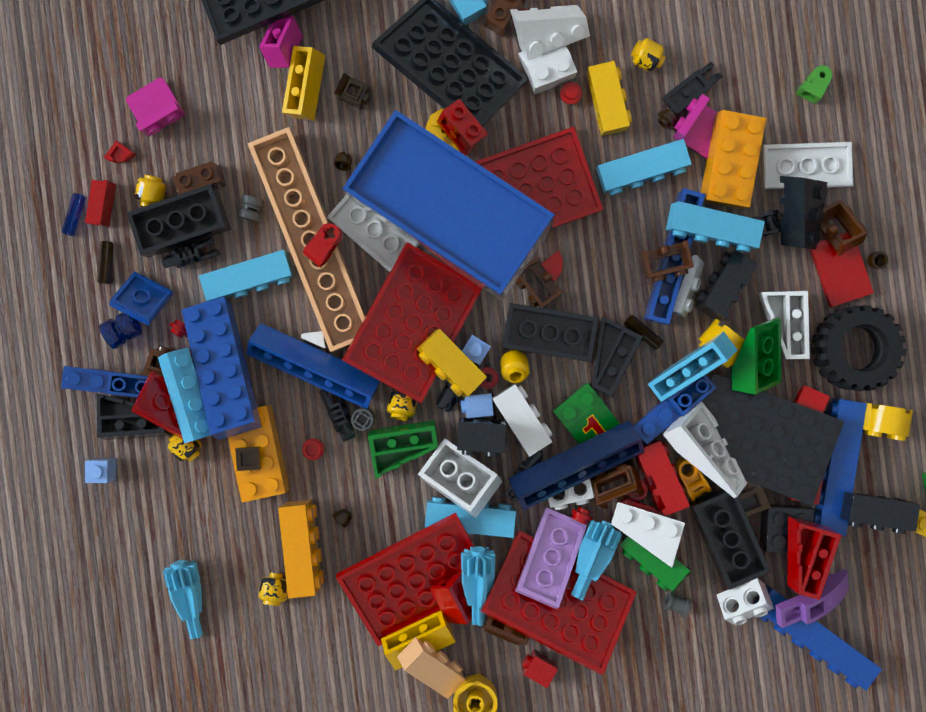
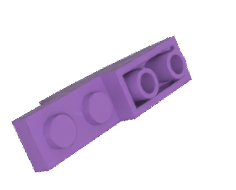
(811, 609)

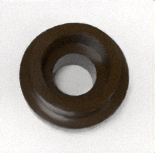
(667, 119)

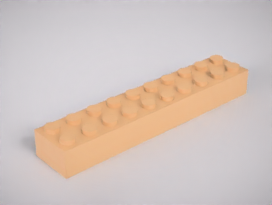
(300, 219)

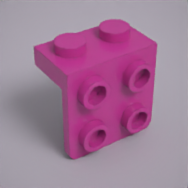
(154, 107)
(696, 126)

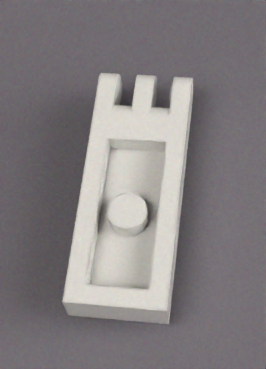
(689, 285)

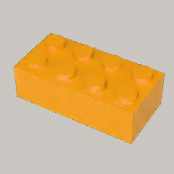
(732, 159)
(272, 476)
(300, 548)

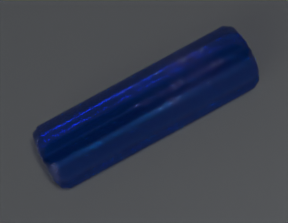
(73, 214)

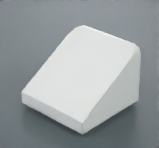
(316, 338)

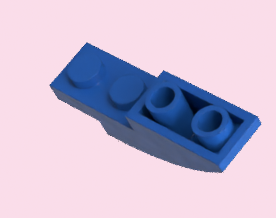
(102, 381)
(673, 407)

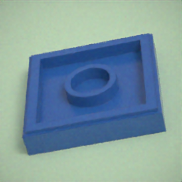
(141, 298)

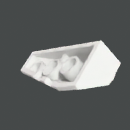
(699, 443)

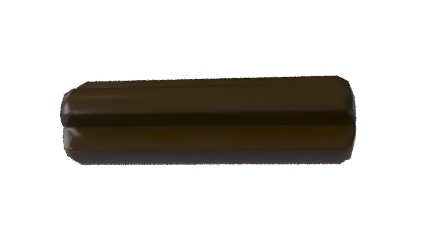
(105, 262)
(648, 335)

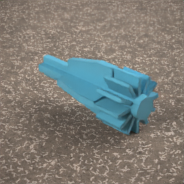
(594, 555)
(477, 579)
(185, 593)

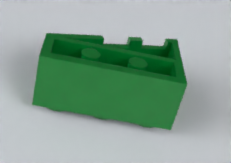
(401, 443)
(668, 577)

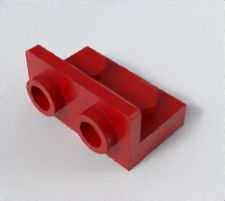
(461, 127)

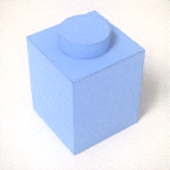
(476, 349)
(477, 405)
(100, 470)

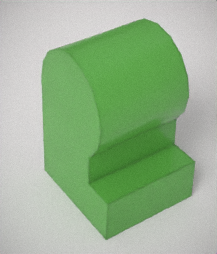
(816, 84)

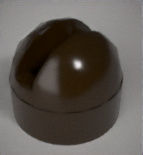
(343, 161)
(879, 261)
(343, 517)

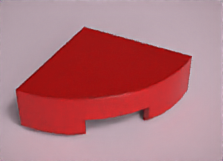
(119, 153)
(553, 265)

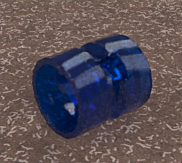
(117, 331)

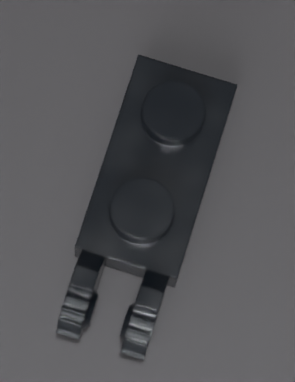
(690, 88)

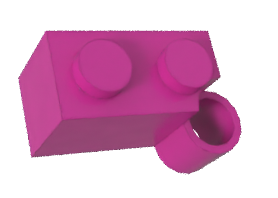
(279, 42)

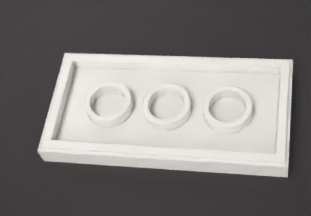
(814, 161)
(368, 232)

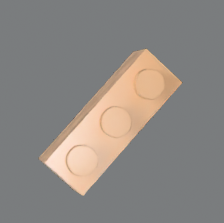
(431, 667)

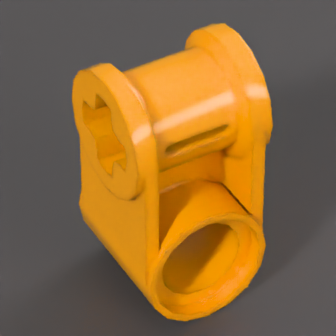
(692, 482)

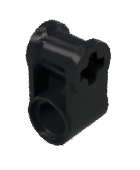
(771, 224)

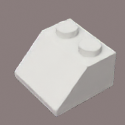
(549, 69)

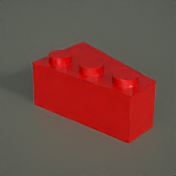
(662, 478)
(809, 556)

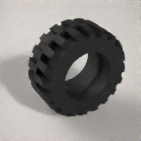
(886, 342)

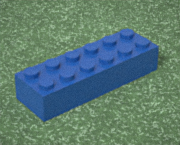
(221, 368)

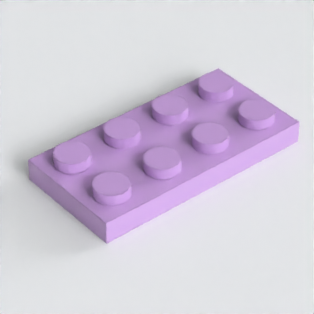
(551, 558)

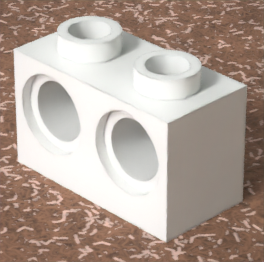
(571, 497)
(744, 596)

